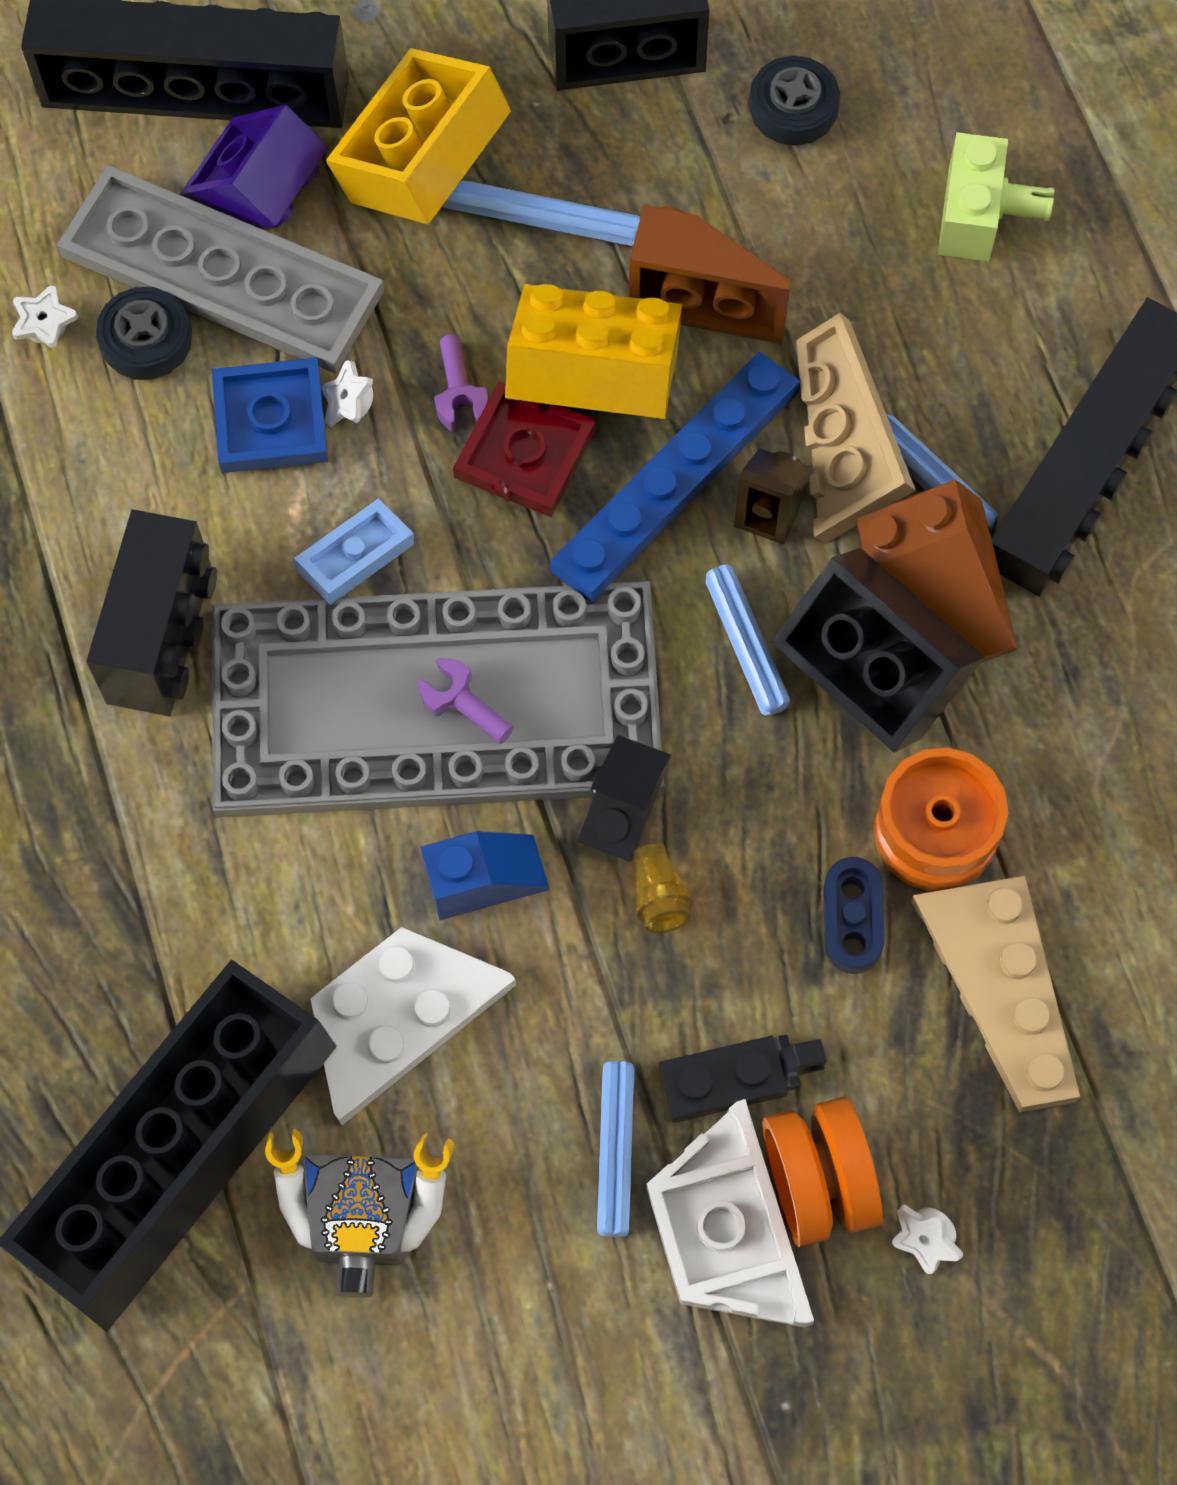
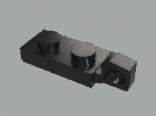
(746, 1070)

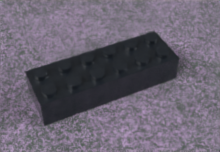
(185, 60)
(168, 1144)

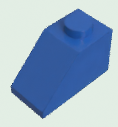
(482, 871)

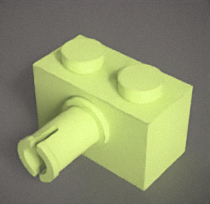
(980, 196)

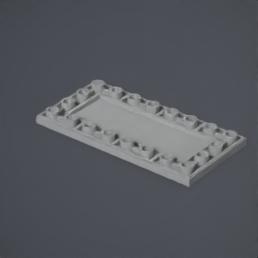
(328, 711)

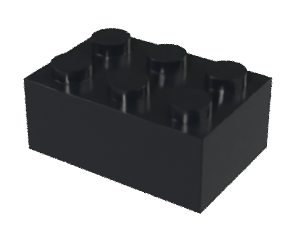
(625, 40)
(152, 613)
(877, 649)

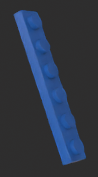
(674, 477)

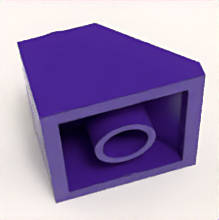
(258, 167)

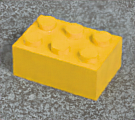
(419, 135)
(593, 350)

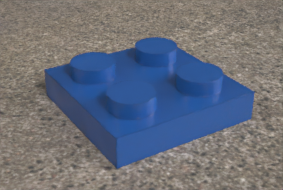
(269, 415)

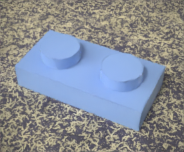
(354, 551)

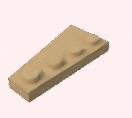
(848, 431)
(1000, 967)

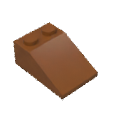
(708, 273)
(946, 558)

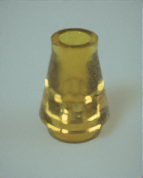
(659, 891)

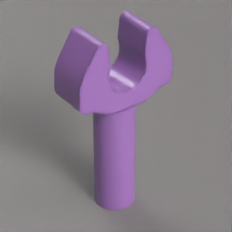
(459, 390)
(461, 699)

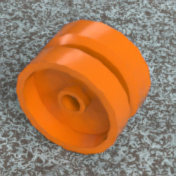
(946, 788)
(822, 1171)

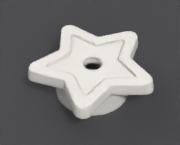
(46, 330)
(347, 395)
(927, 1236)

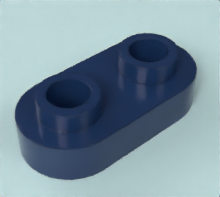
(853, 918)

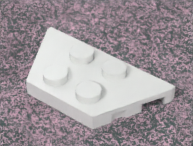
(397, 1012)
(727, 1228)

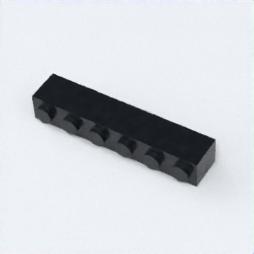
(1090, 453)

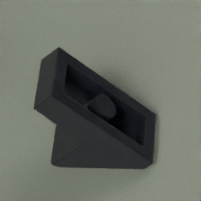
(623, 797)

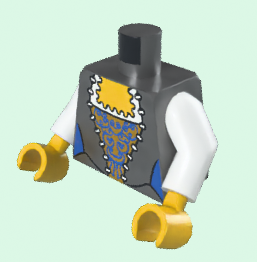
(359, 1206)

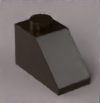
(770, 494)

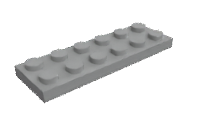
(222, 268)

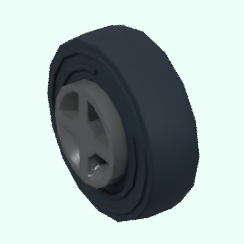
(778, 89)
(142, 313)

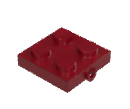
(524, 451)

